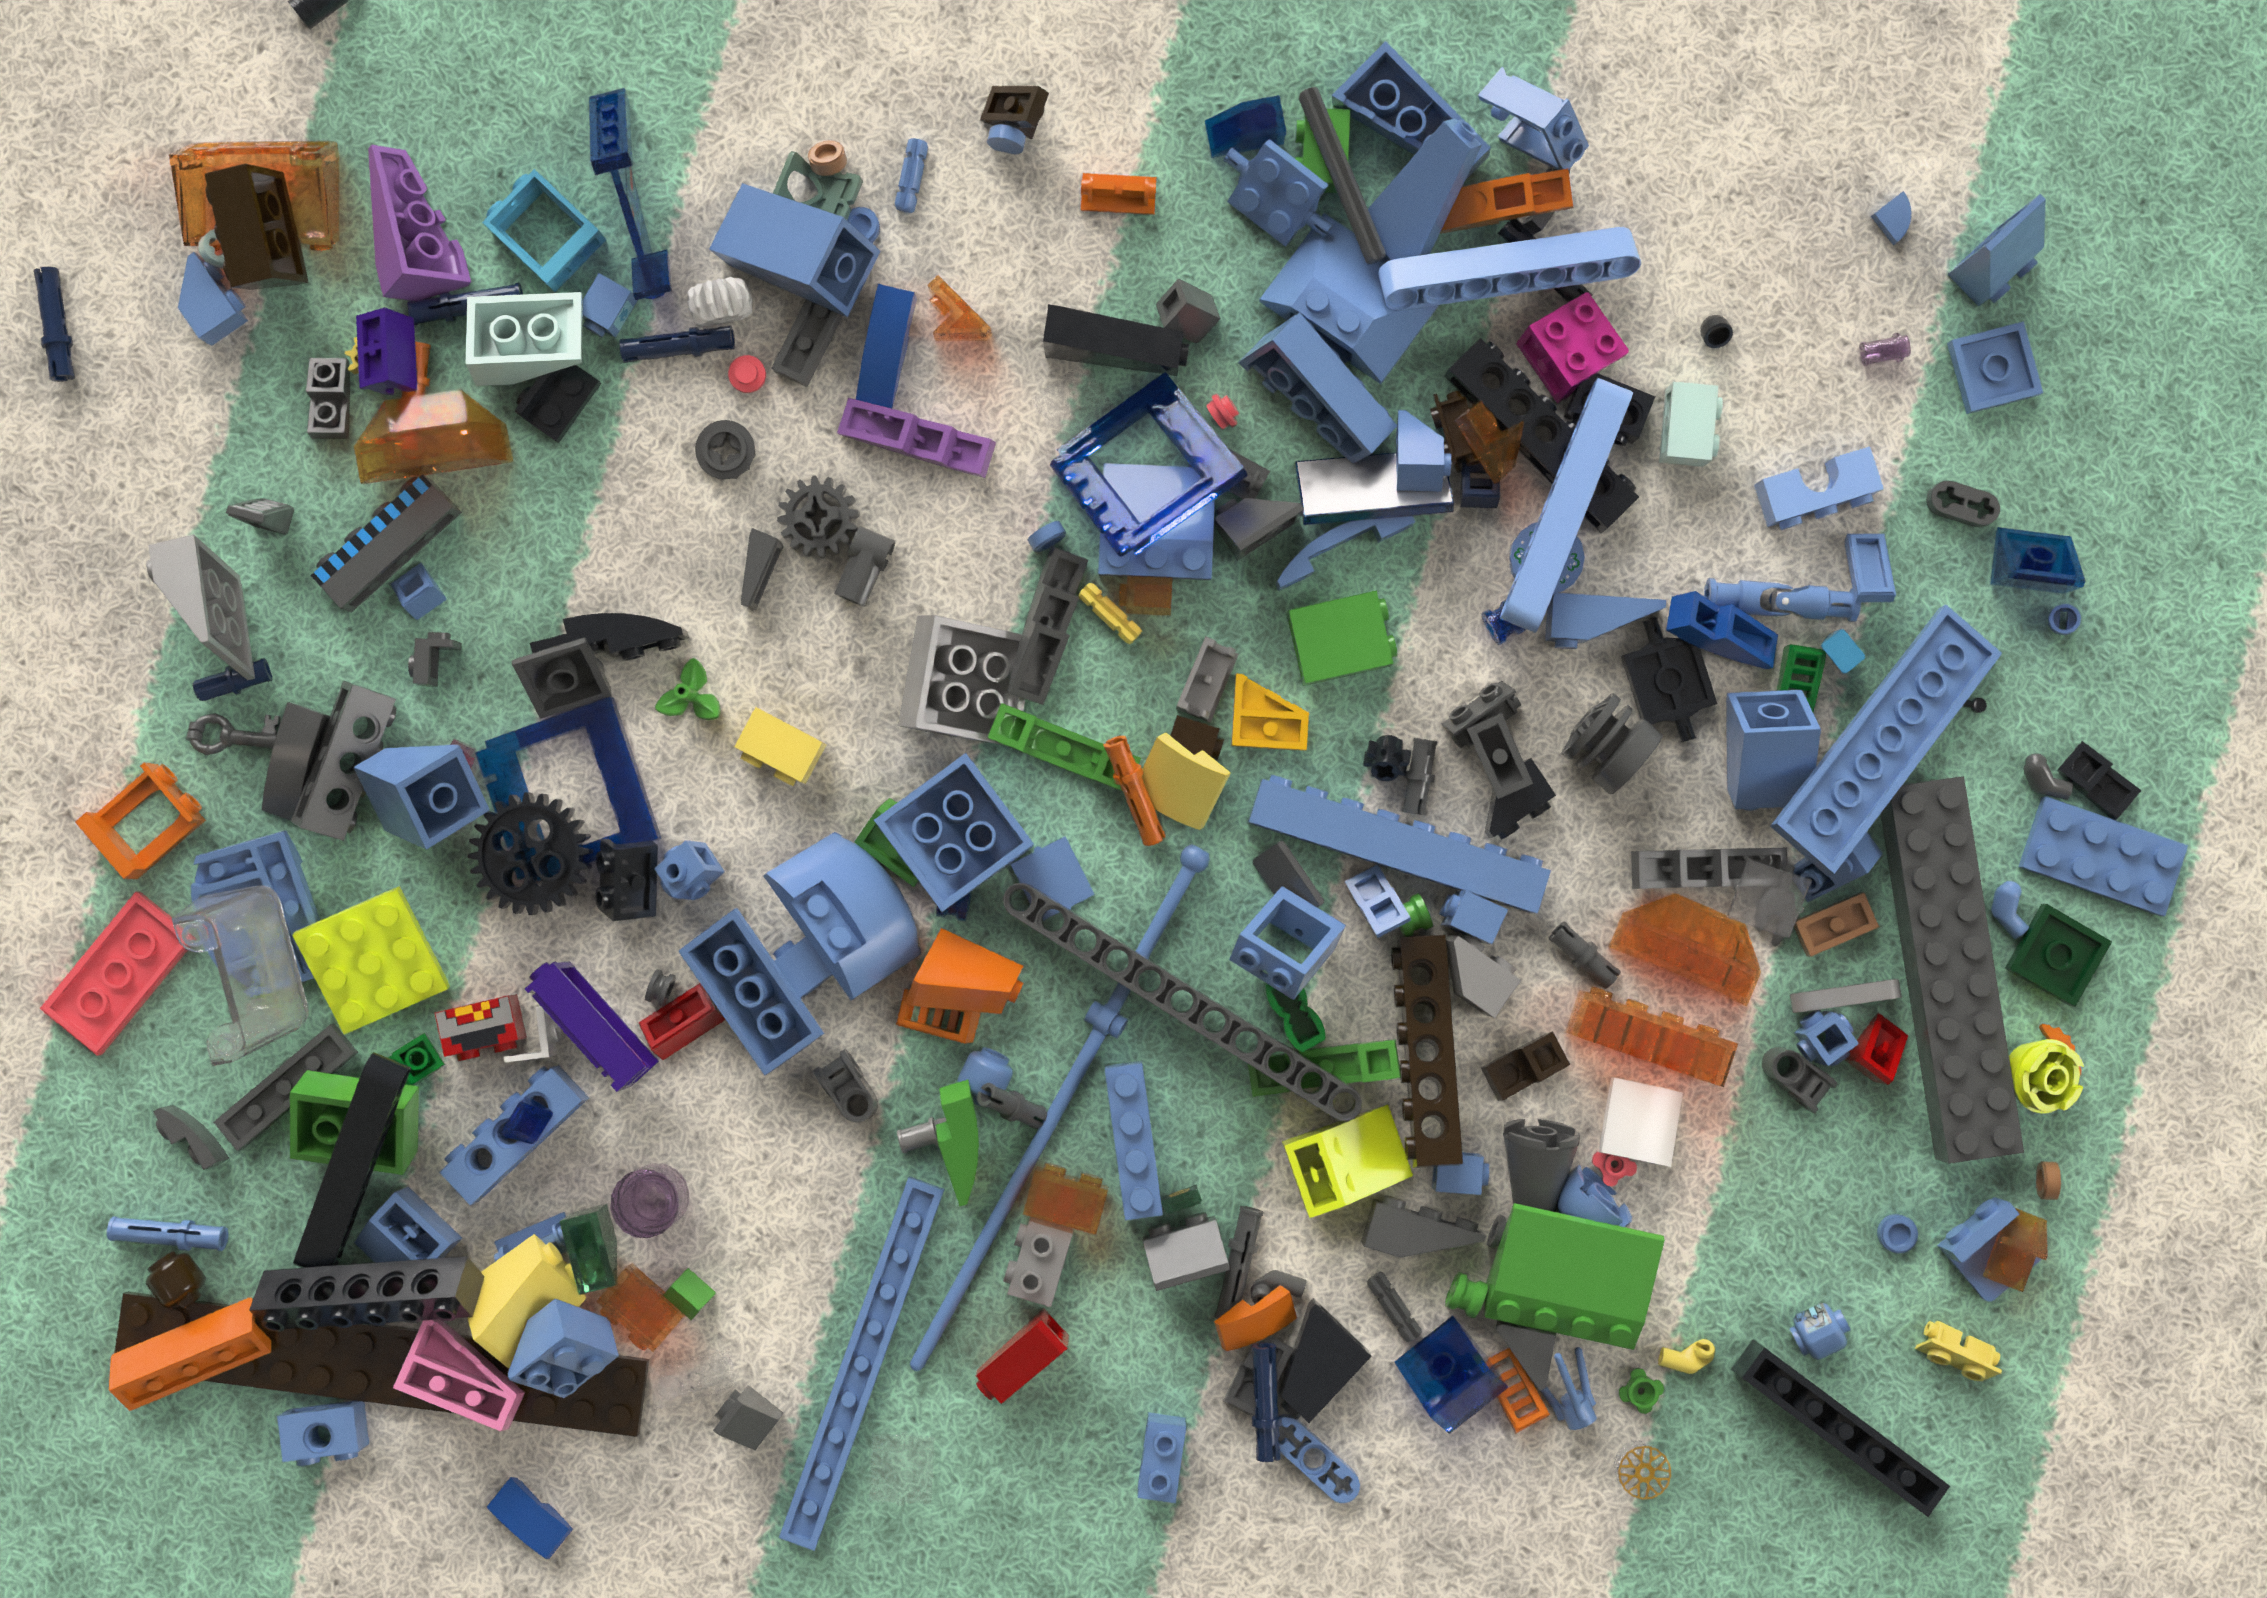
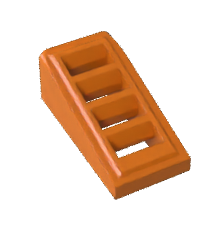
(967, 1029)
(1531, 1418)

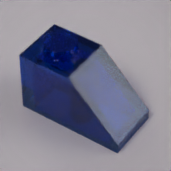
(1246, 126)

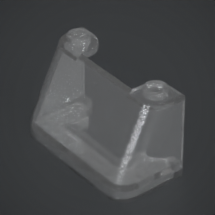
(254, 966)

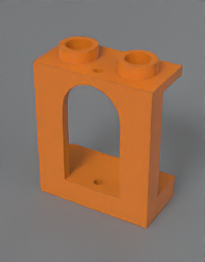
(100, 825)

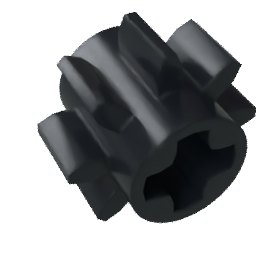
(1387, 758)

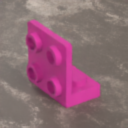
(1571, 345)

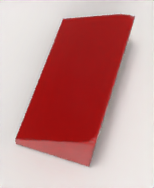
(681, 1022)

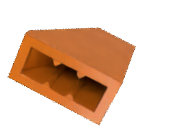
(964, 977)

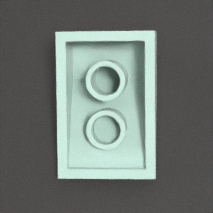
(522, 336)

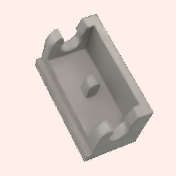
(1207, 680)

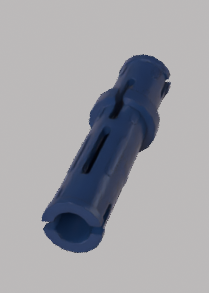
(453, 306)
(55, 332)
(675, 344)
(1266, 1410)

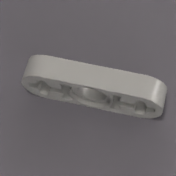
(1845, 995)

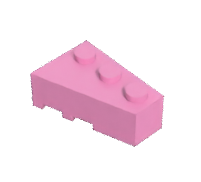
(458, 1377)

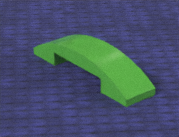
(1053, 745)
(1348, 1062)

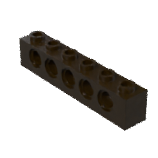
(1430, 954)

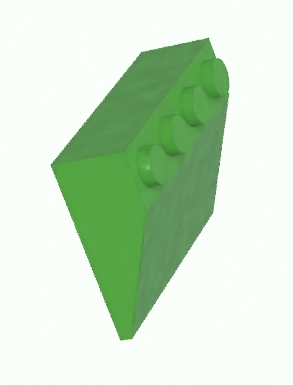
(1573, 1276)

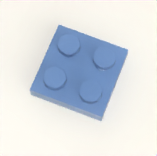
(1995, 367)

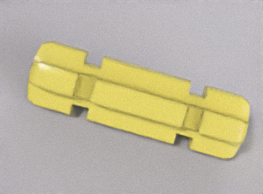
(1110, 613)

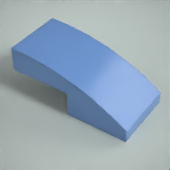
(1377, 901)

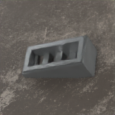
(263, 514)
(760, 562)

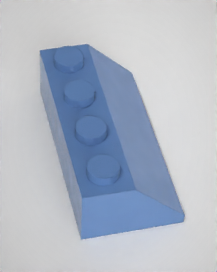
(751, 992)

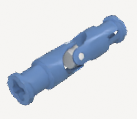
(1807, 601)

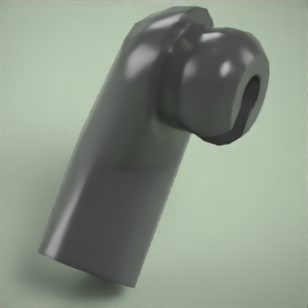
(2041, 779)
(1272, 1280)

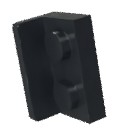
(556, 400)
(627, 879)

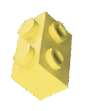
(779, 746)

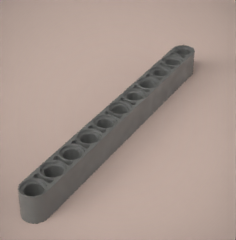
(1194, 1016)

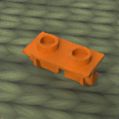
(1118, 193)

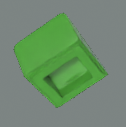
(689, 1294)

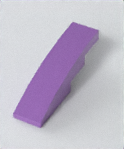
(916, 437)

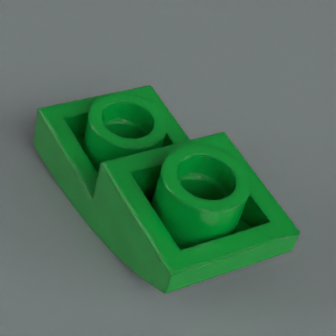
(421, 1057)

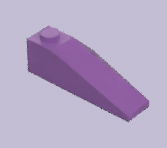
(409, 243)

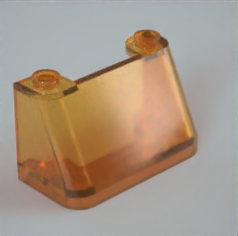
(309, 173)

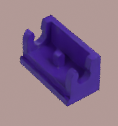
(386, 351)

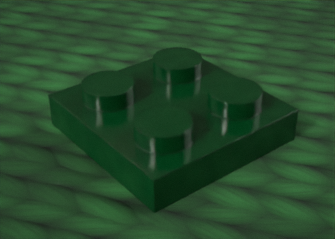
(2058, 955)

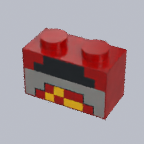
(479, 1026)

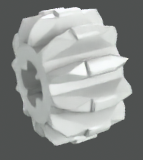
(719, 301)

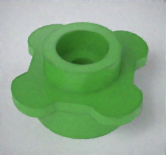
(1645, 1401)

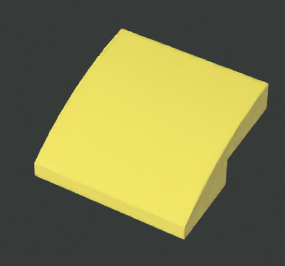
(1183, 783)

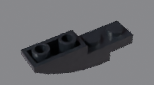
(624, 633)

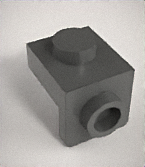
(425, 662)

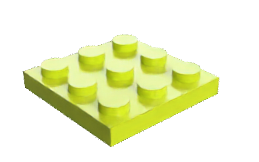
(371, 960)

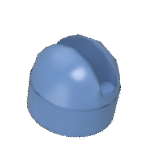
(2072, 619)

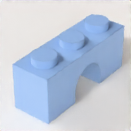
(1787, 498)

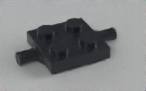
(1668, 680)

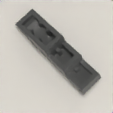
(1046, 625)
(1698, 867)

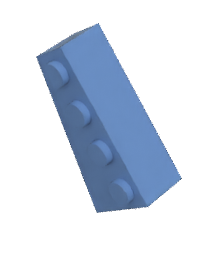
(1397, 102)
(1320, 387)

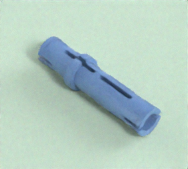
(183, 1234)

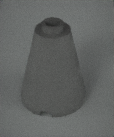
(1539, 1161)

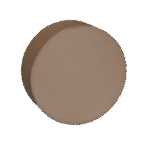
(827, 158)
(2048, 1180)

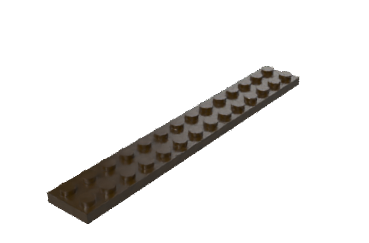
(366, 1362)

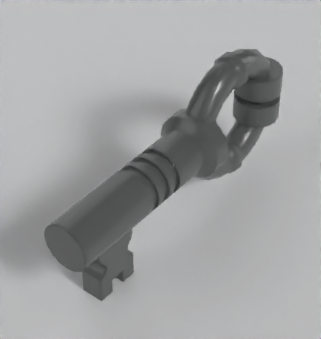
(230, 736)

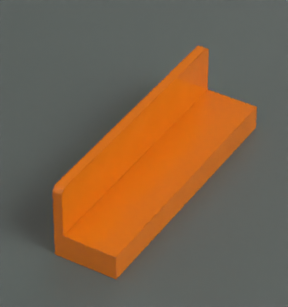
(187, 1355)

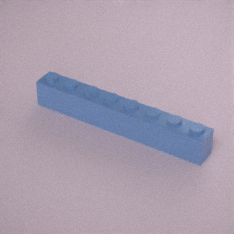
(1398, 845)

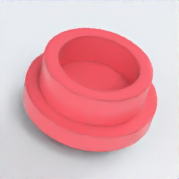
(747, 374)
(1223, 411)

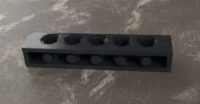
(1540, 411)
(367, 1293)
(1840, 1427)

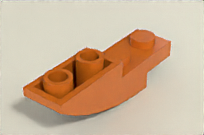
(1509, 199)

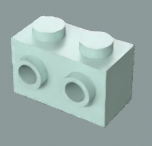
(1690, 424)

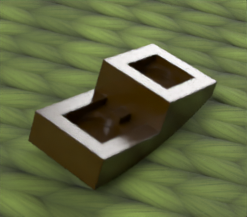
(1525, 1066)

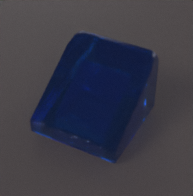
(527, 1121)

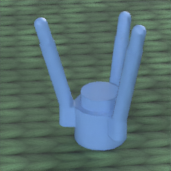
(1575, 1406)

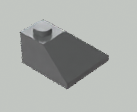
(1254, 522)

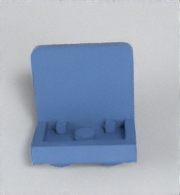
(1971, 1244)

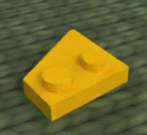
(1266, 719)

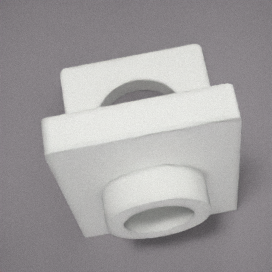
(548, 1035)

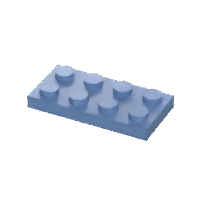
(2103, 856)

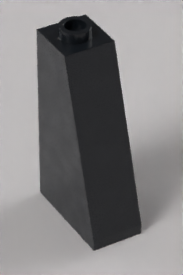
(1112, 342)

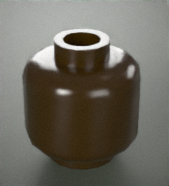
(175, 1280)

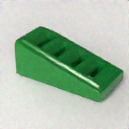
(1814, 672)

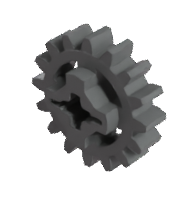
(801, 517)

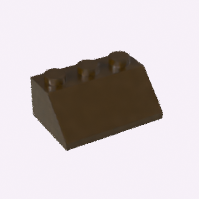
(255, 227)

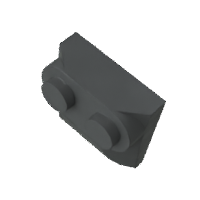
(562, 677)

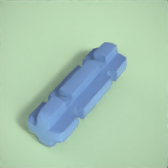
(911, 175)

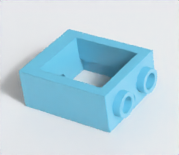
(570, 255)

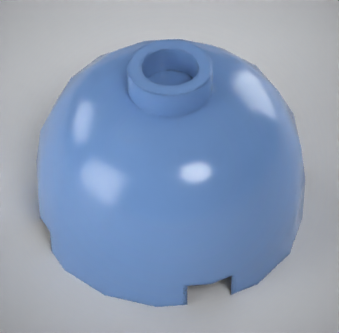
(1591, 1199)

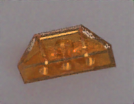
(430, 437)
(1691, 945)

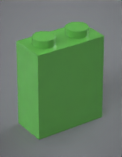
(1341, 637)

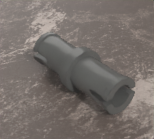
(1419, 776)
(1584, 955)
(1012, 1105)

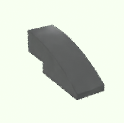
(292, 758)

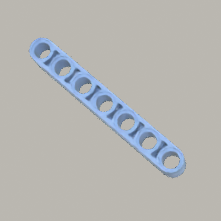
(1509, 268)
(1566, 505)

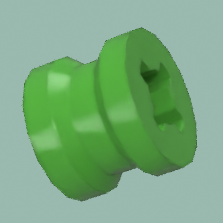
(1419, 916)
(1466, 1295)

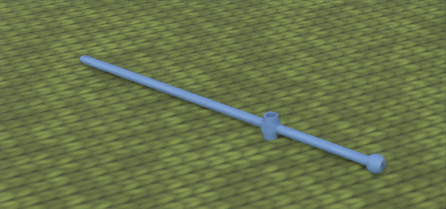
(1105, 1021)

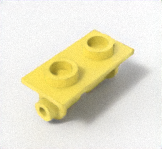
(1974, 1359)

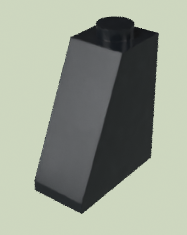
(1320, 1363)

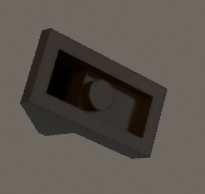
(1015, 107)

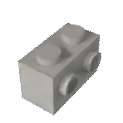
(1039, 1261)

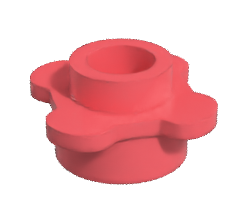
(1610, 1174)

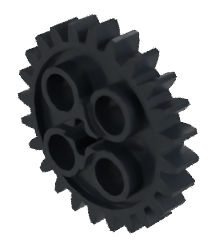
(498, 864)

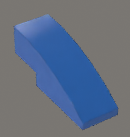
(885, 345)
(1721, 630)

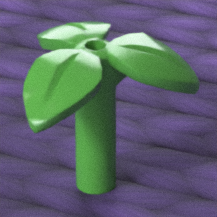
(676, 701)

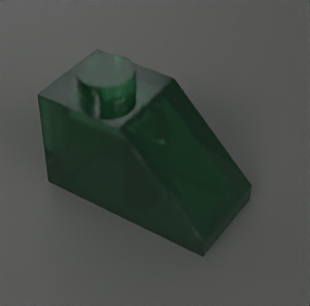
(591, 1248)

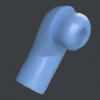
(2005, 908)

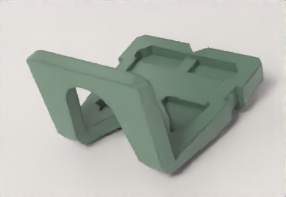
(834, 191)

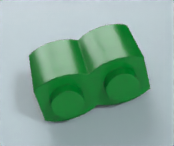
(1299, 1022)

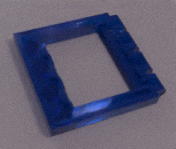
(1188, 433)
(613, 759)

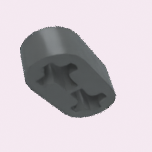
(1960, 511)

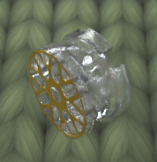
(1642, 1469)

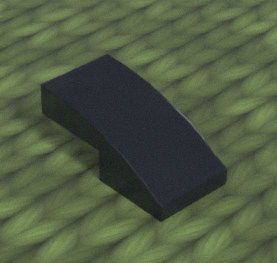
(2098, 781)

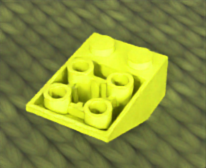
(1347, 1160)

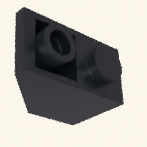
(1511, 808)

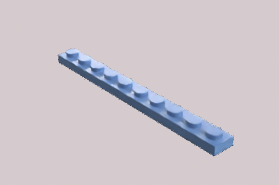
(861, 1363)

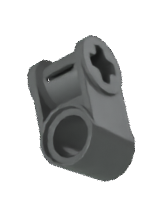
(1802, 1081)
(846, 1085)

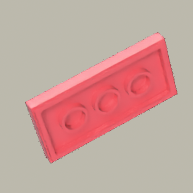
(116, 974)

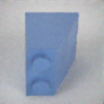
(1769, 747)
(422, 792)

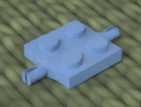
(1277, 192)

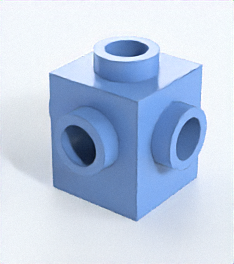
(688, 870)
(1837, 1042)

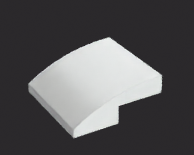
(1640, 1122)

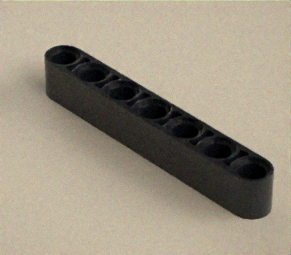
(352, 1162)

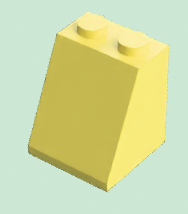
(517, 1290)

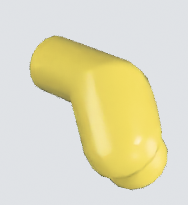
(1690, 1359)

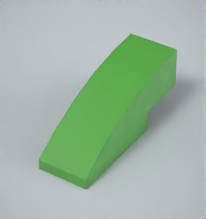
(959, 1138)

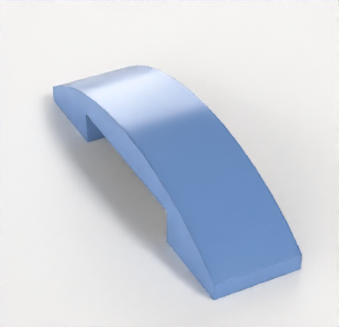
(1300, 566)

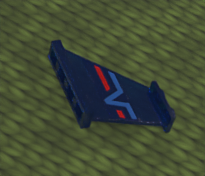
(613, 153)

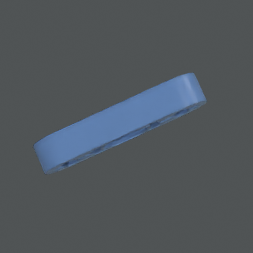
(1341, 1470)

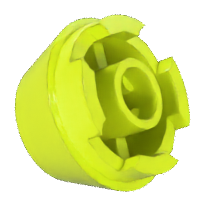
(2046, 1075)

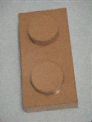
(1835, 924)

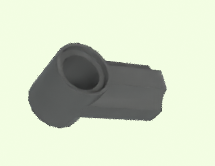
(866, 560)

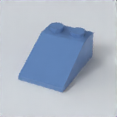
(2003, 254)

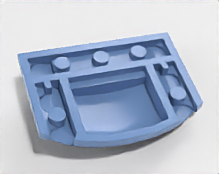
(260, 862)
(848, 911)

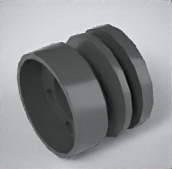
(1611, 743)

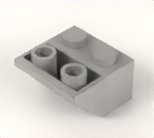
(1477, 978)

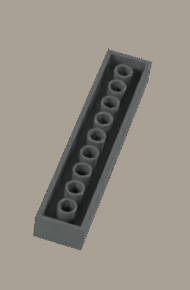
(1950, 972)

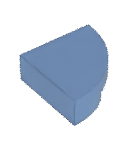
(1894, 218)

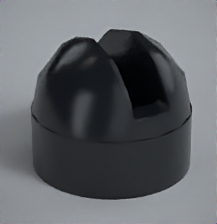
(1716, 331)

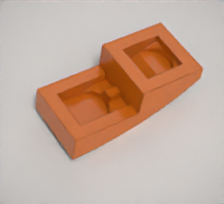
(1250, 1324)

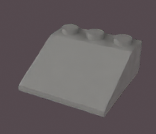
(205, 596)
(958, 678)

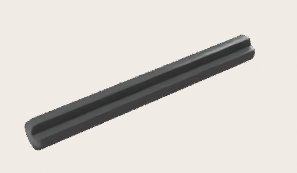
(1342, 175)

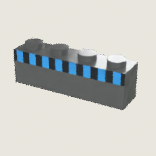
(385, 543)

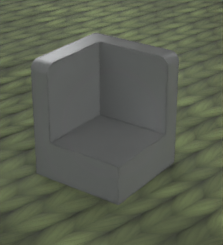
(1188, 310)

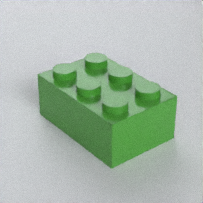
(318, 1112)

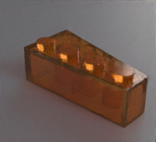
(1652, 1037)

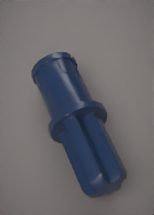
(230, 681)

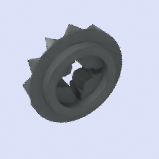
(715, 436)

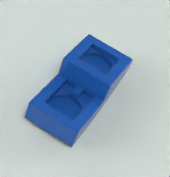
(529, 1519)

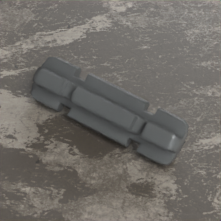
(1394, 1306)

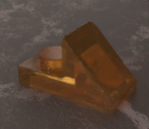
(963, 322)
(1493, 448)
(2016, 1250)

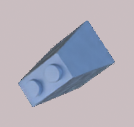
(796, 248)

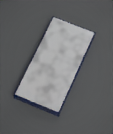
(1362, 490)

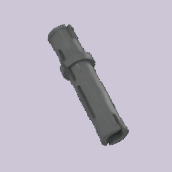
(1240, 1257)

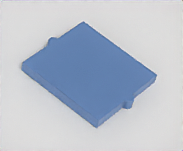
(1054, 873)

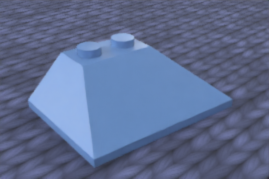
(1345, 300)

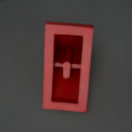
(1878, 1050)

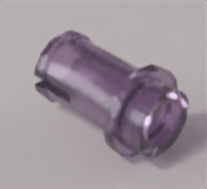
(1885, 349)

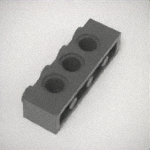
(337, 740)

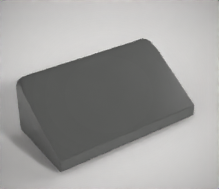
(1281, 869)

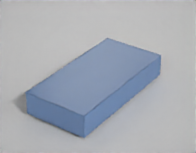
(1869, 568)

